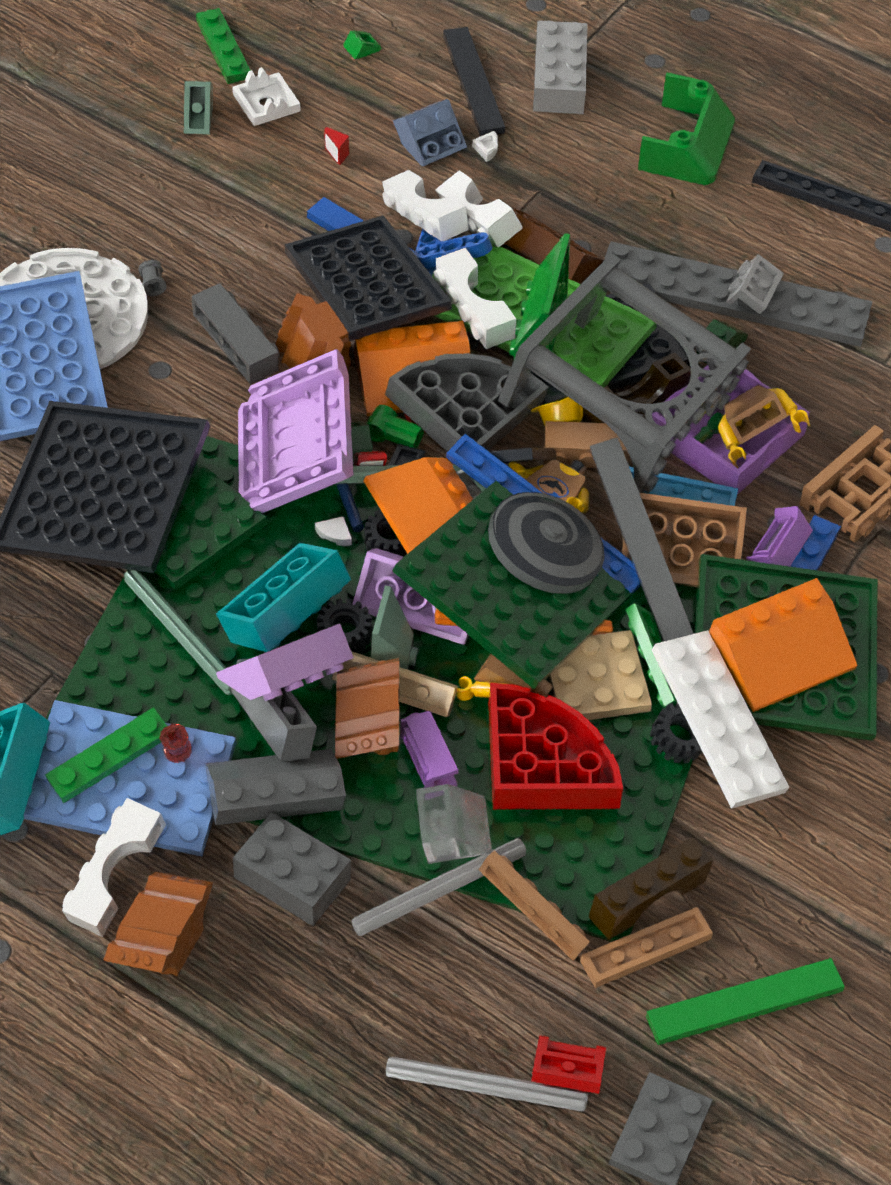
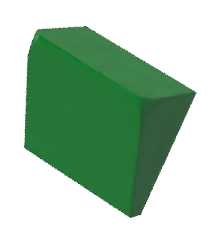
(360, 44)

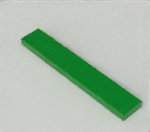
(744, 1001)

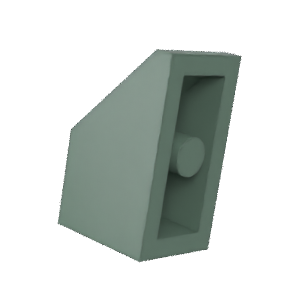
(198, 107)

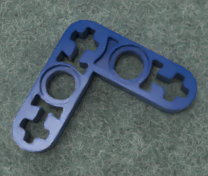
(431, 248)

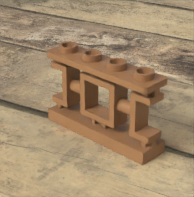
(843, 473)

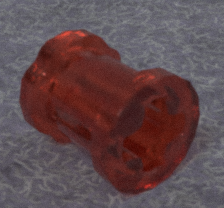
(176, 743)

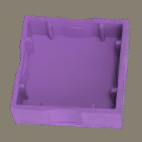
(712, 456)

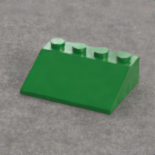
(544, 293)

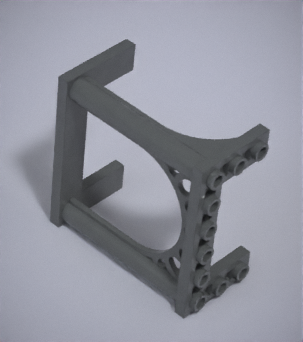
(641, 436)

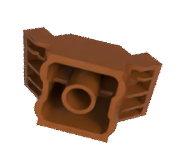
(311, 332)
(367, 709)
(161, 924)

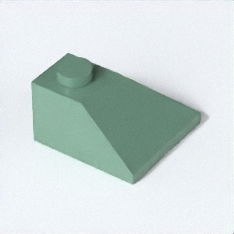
(392, 633)

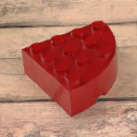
(547, 754)

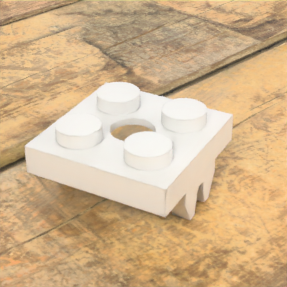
(270, 87)

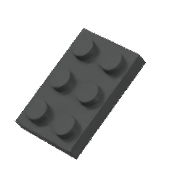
(660, 1131)

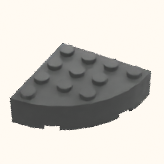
(461, 397)

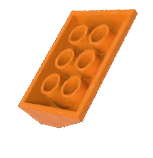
(390, 351)
(418, 497)
(783, 644)

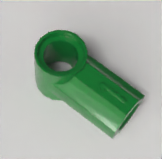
(387, 425)

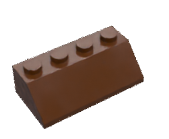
(537, 241)

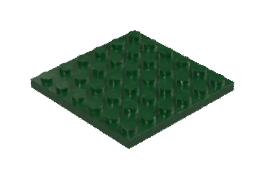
(510, 619)
(835, 707)

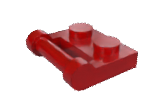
(568, 1065)

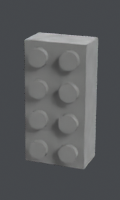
(560, 67)

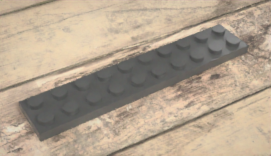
(707, 285)

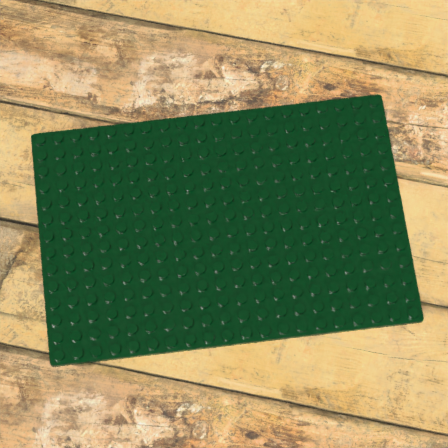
(569, 852)

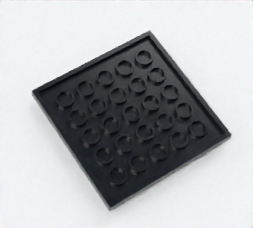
(101, 485)

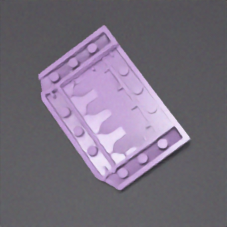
(295, 433)

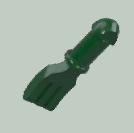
(710, 428)

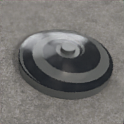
(546, 542)

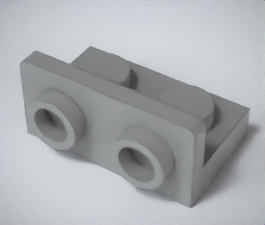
(755, 284)

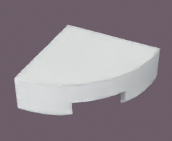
(486, 145)
(334, 530)

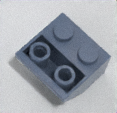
(430, 132)

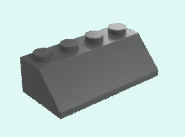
(263, 785)

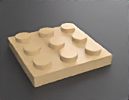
(603, 678)

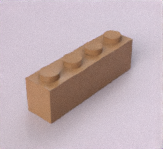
(574, 440)

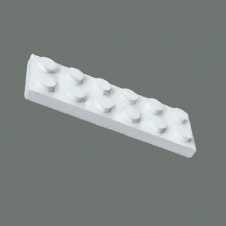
(720, 719)

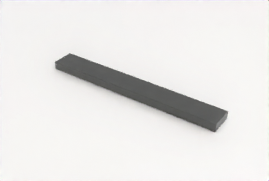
(640, 540)

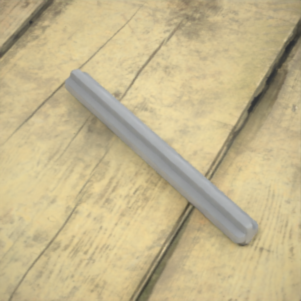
(431, 890)
(486, 1084)

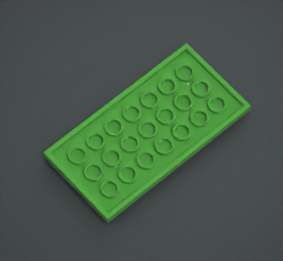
(595, 350)

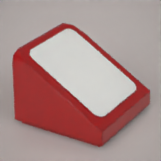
(336, 144)
(370, 458)

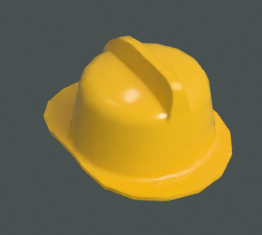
(560, 411)

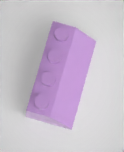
(418, 611)
(289, 665)

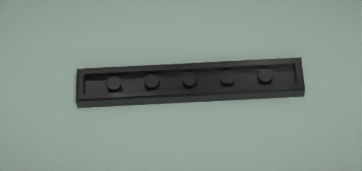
(473, 81)
(823, 194)

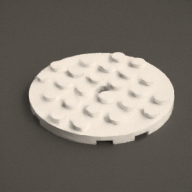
(111, 292)

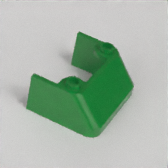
(688, 154)

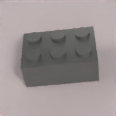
(292, 868)

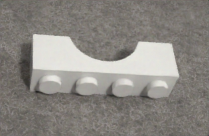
(438, 217)
(491, 218)
(489, 320)
(132, 831)

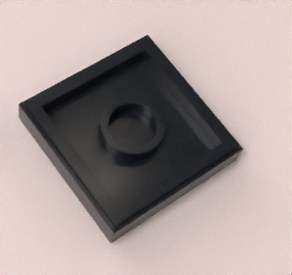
(525, 455)

